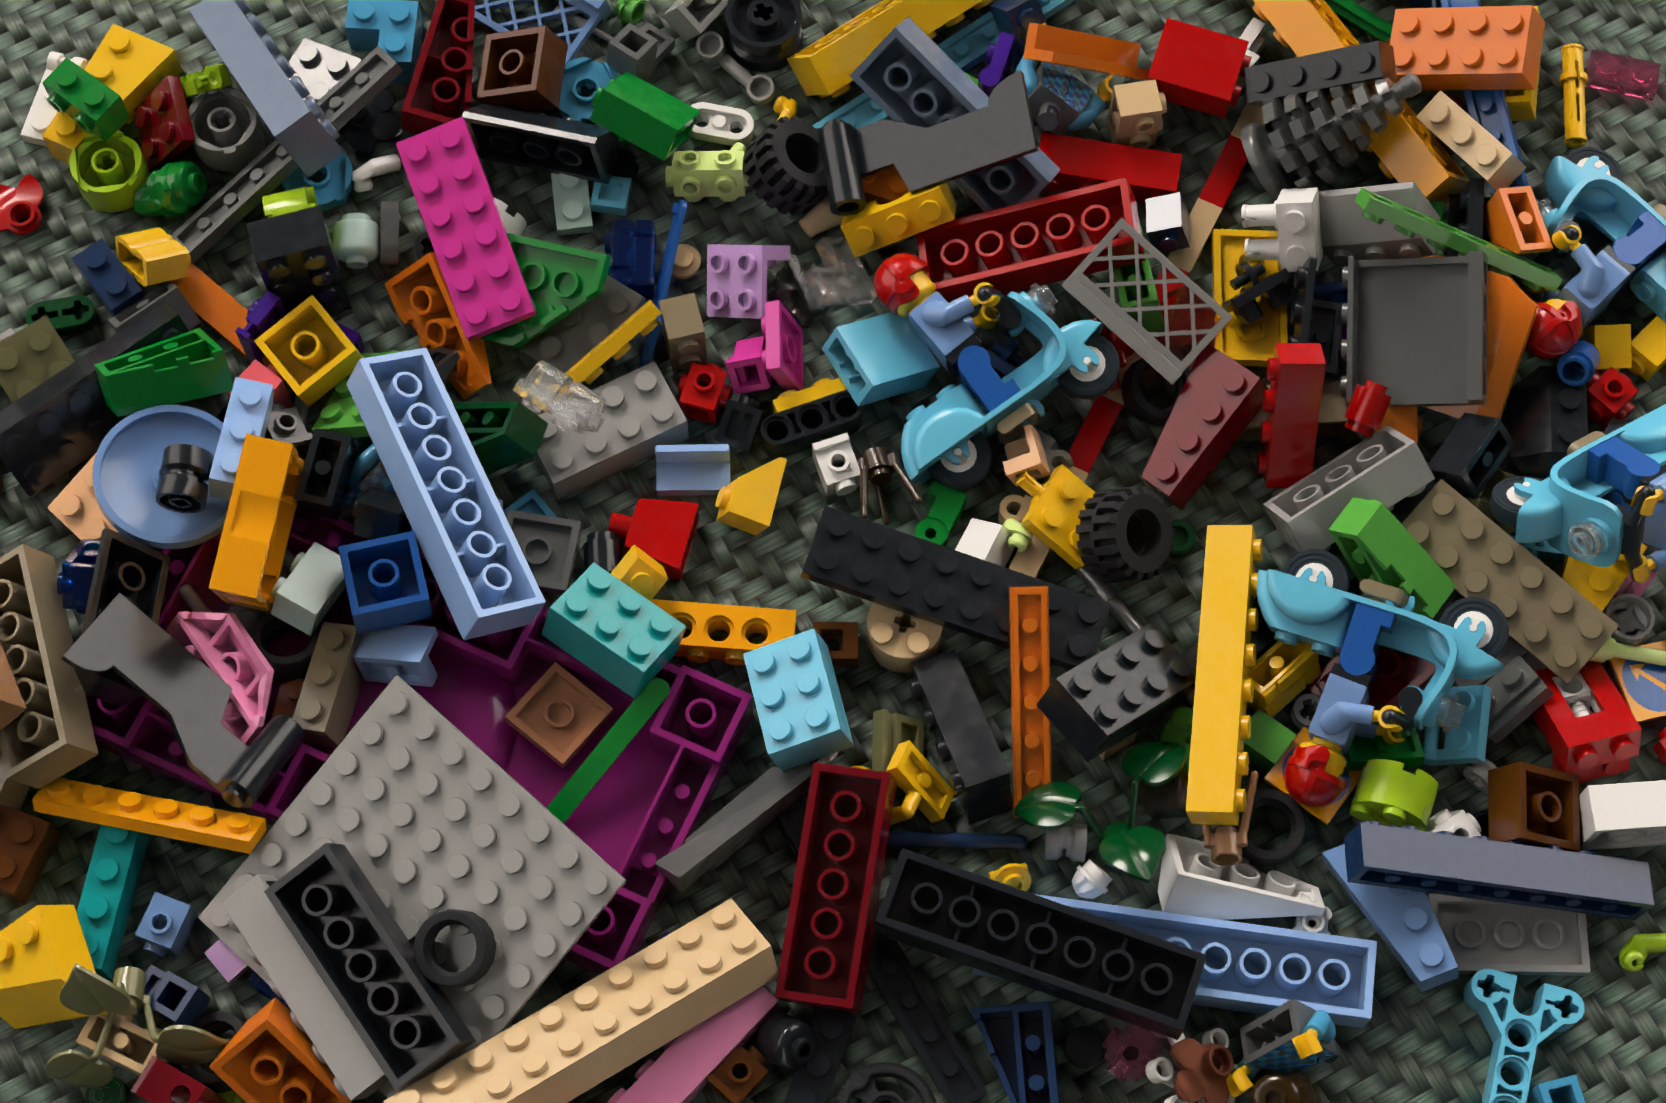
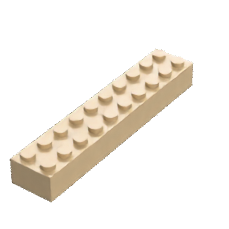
(610, 1017)

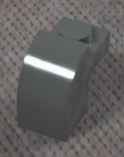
(639, 50)

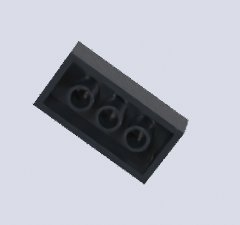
(299, 260)
(1118, 691)

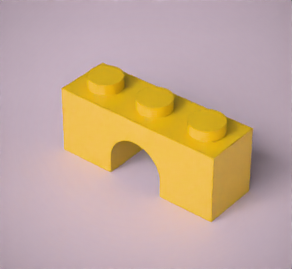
(899, 219)

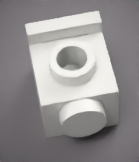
(832, 452)

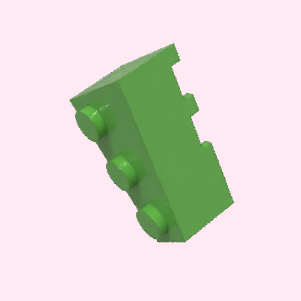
(1387, 553)

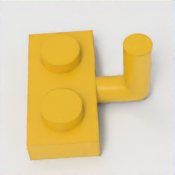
(921, 784)

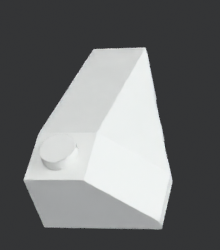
(1203, 889)

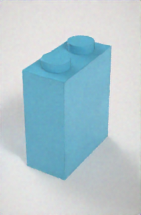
(880, 358)

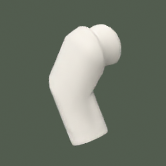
(372, 168)

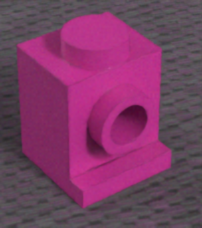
(746, 366)

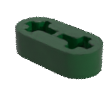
(63, 312)

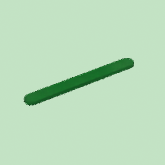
(609, 749)

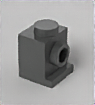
(287, 427)

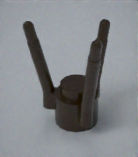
(877, 467)

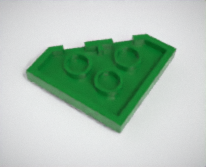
(558, 283)

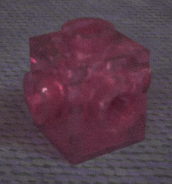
(1134, 1036)

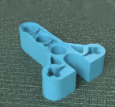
(1501, 1016)

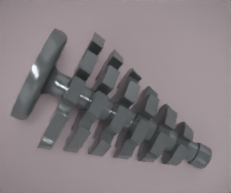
(1321, 133)

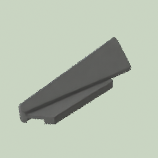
(734, 825)

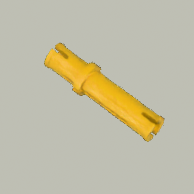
(1573, 83)

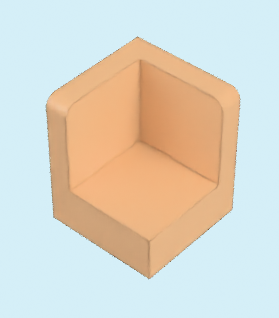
(1026, 455)

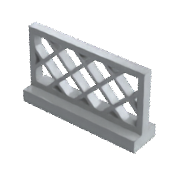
(1126, 326)

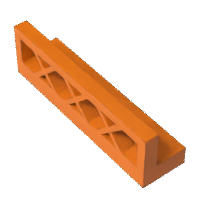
(1083, 51)

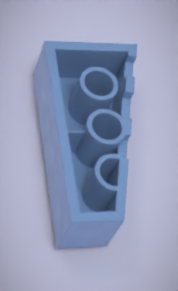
(1403, 922)

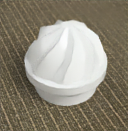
(1090, 880)

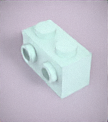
(310, 588)

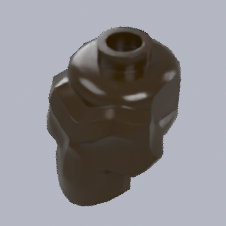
(1287, 1088)

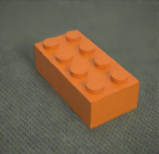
(1469, 47)

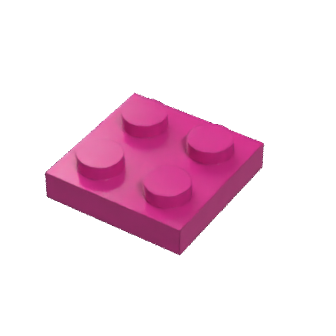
(783, 347)

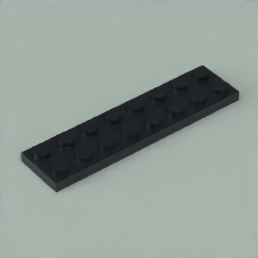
(944, 585)

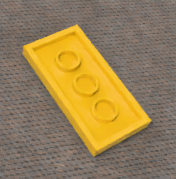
(1255, 342)

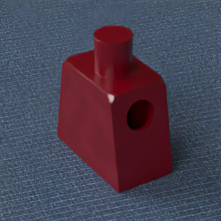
(167, 1084)

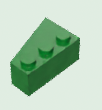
(165, 373)

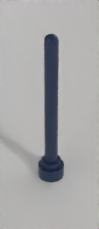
(957, 840)

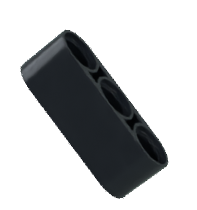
(801, 438)

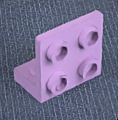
(740, 278)

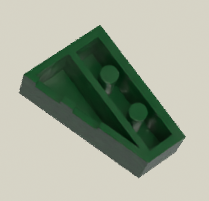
(501, 432)

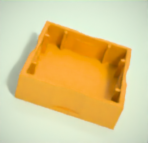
(257, 523)

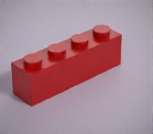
(1096, 162)
(1292, 413)

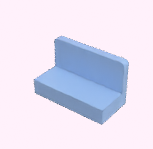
(692, 469)
(399, 652)

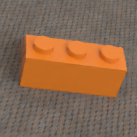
(275, 1062)

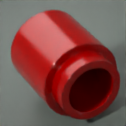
(1367, 408)

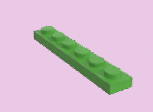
(1443, 236)

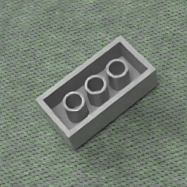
(637, 418)
(1376, 468)

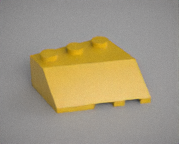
(36, 963)

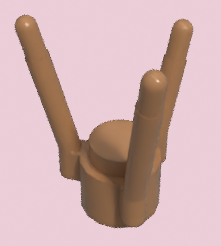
(1226, 841)

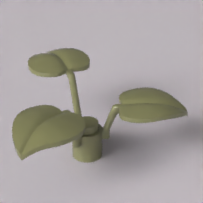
(93, 995)

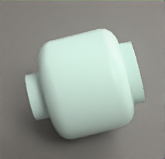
(356, 240)

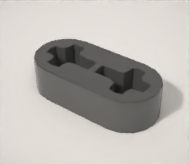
(389, 232)

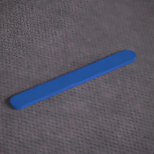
(678, 211)

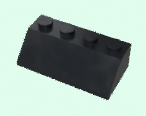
(543, 142)
(139, 576)

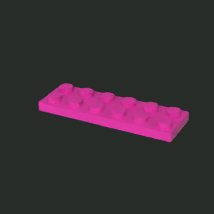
(466, 229)

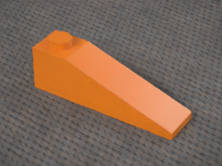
(426, 304)

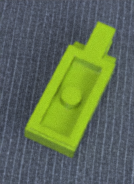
(207, 80)

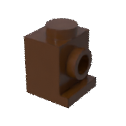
(846, 637)
(734, 1089)

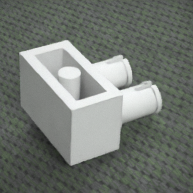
(1298, 225)

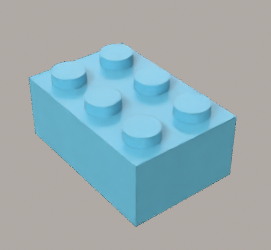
(798, 700)

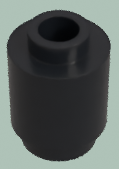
(603, 550)

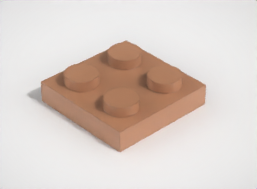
(559, 715)

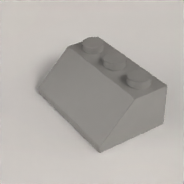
(1351, 234)

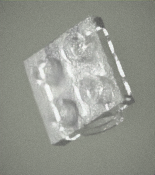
(570, 404)

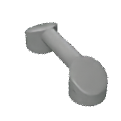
(714, 52)

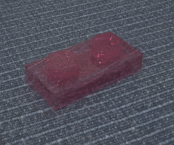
(1622, 74)

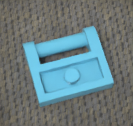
(1468, 741)

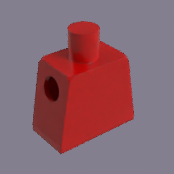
(660, 530)

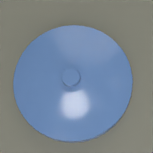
(129, 473)

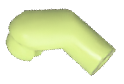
(1019, 535)

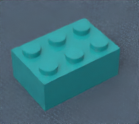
(613, 630)

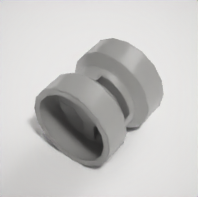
(1067, 842)

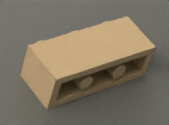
(1470, 141)

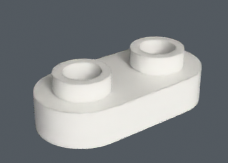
(721, 122)

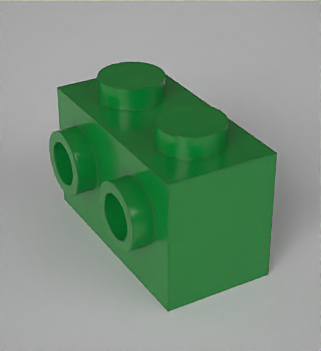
(85, 100)

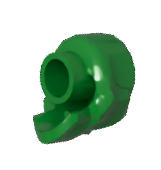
(171, 190)

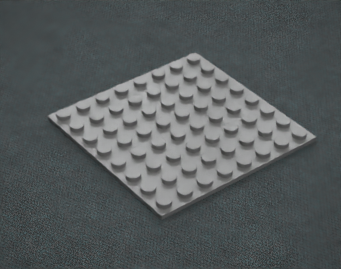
(437, 834)

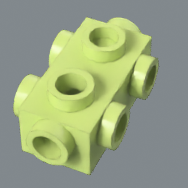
(708, 174)

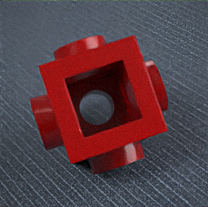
(704, 392)
(1609, 397)

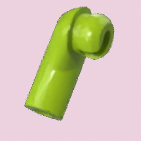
(1638, 948)

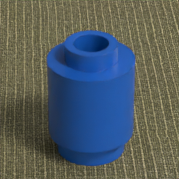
(1578, 364)

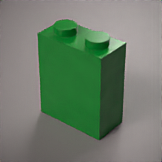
(643, 115)

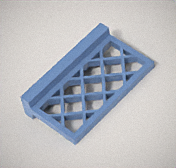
(593, 9)

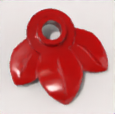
(19, 204)

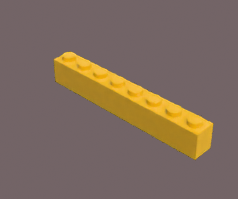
(1222, 676)

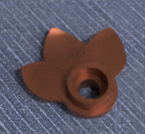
(1201, 1071)

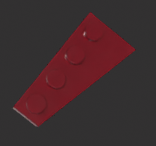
(444, 69)

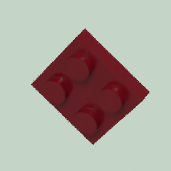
(164, 124)

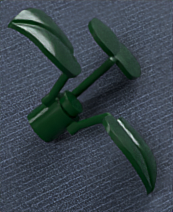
(1123, 845)

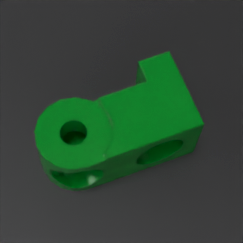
(943, 516)

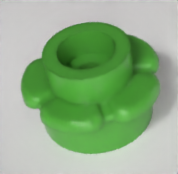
(630, 11)

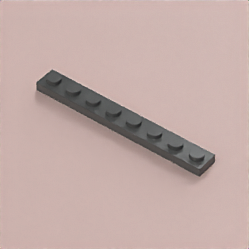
(274, 162)

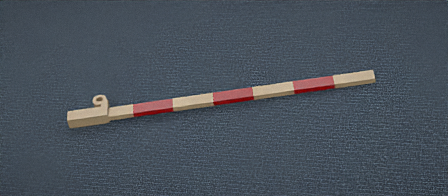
(1109, 406)

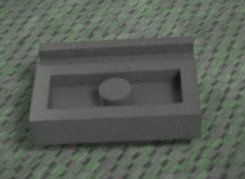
(1514, 697)

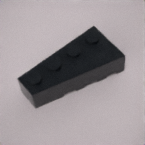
(962, 736)

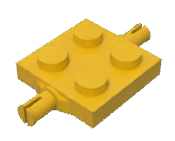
(1056, 511)

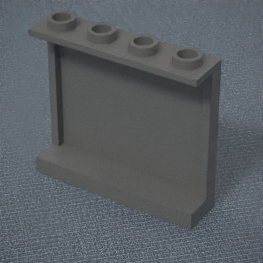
(1417, 328)

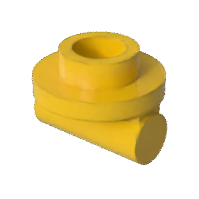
(1013, 875)

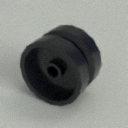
(763, 32)

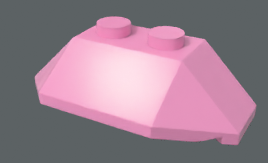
(231, 654)

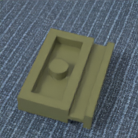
(889, 732)

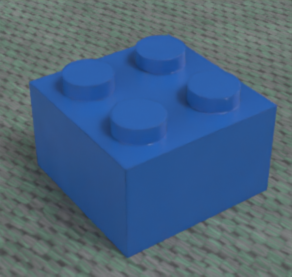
(385, 582)

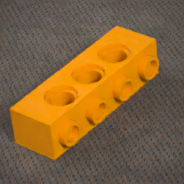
(735, 620)

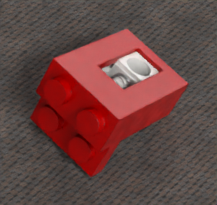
(1588, 724)

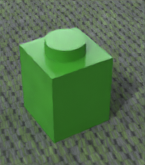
(1267, 741)

